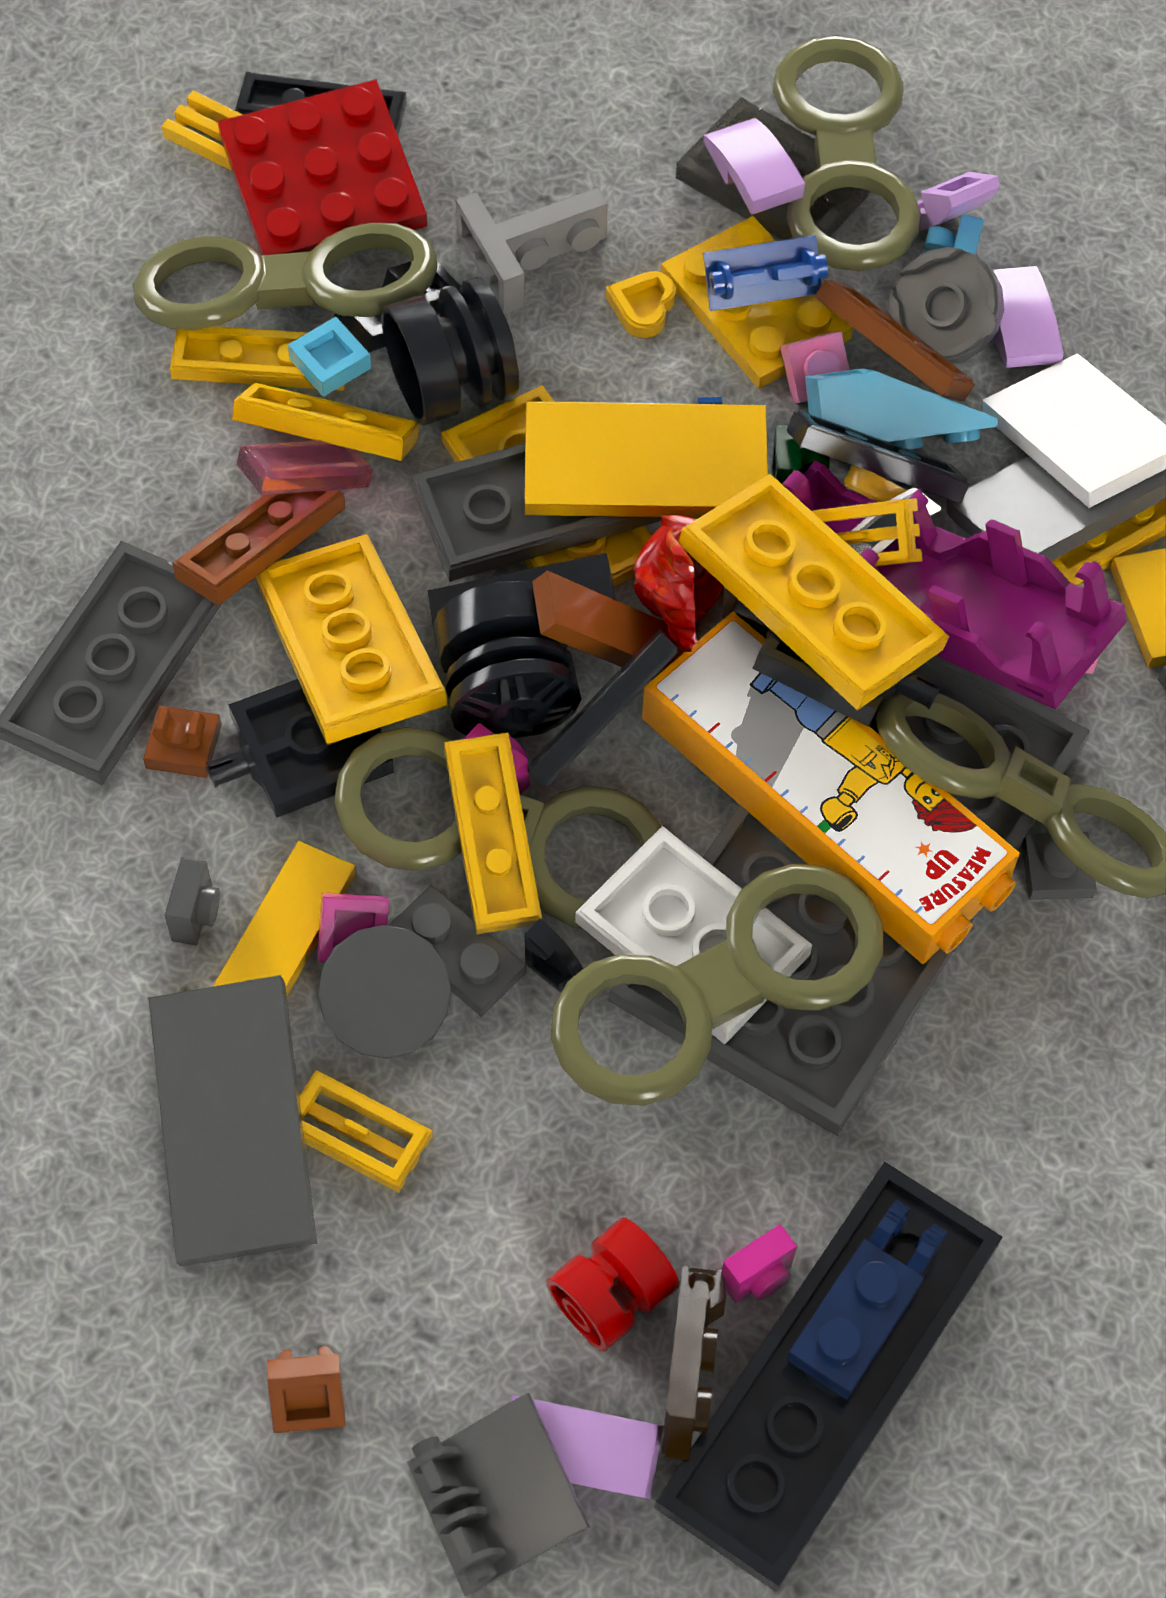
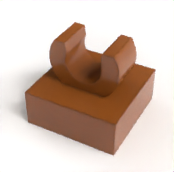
(182, 741)
(306, 1391)

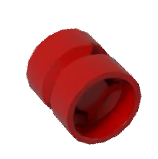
(626, 1263)

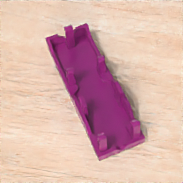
(998, 602)

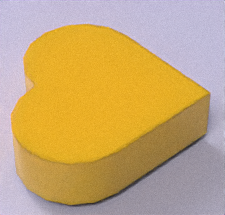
(642, 302)
(871, 484)

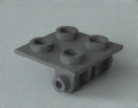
(496, 1494)

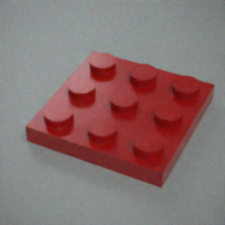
(320, 168)

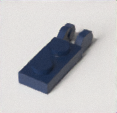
(863, 1306)

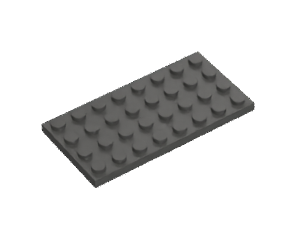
(830, 1056)

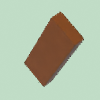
(895, 340)
(254, 541)
(592, 620)

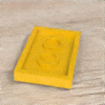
(752, 331)

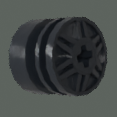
(462, 347)
(501, 664)

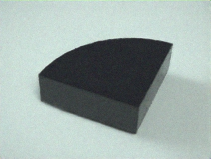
(550, 955)

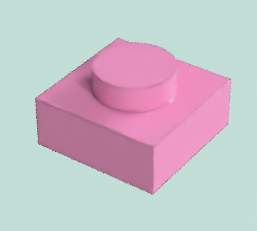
(812, 357)

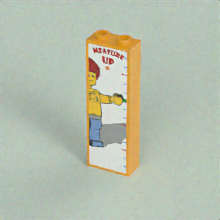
(831, 791)

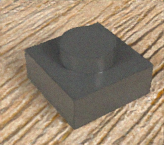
(1051, 872)
(191, 902)

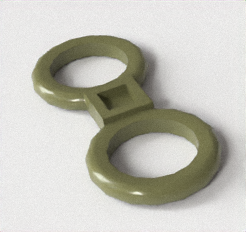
(847, 151)
(283, 278)
(1030, 788)
(538, 816)
(716, 984)

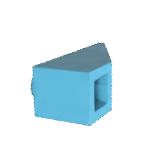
(891, 408)

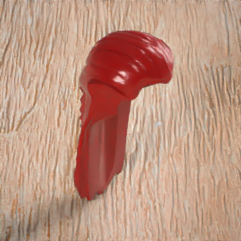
(674, 583)

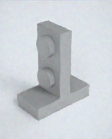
(527, 239)

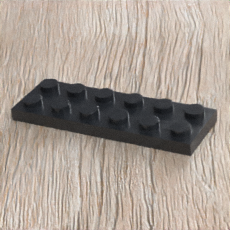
(786, 1440)

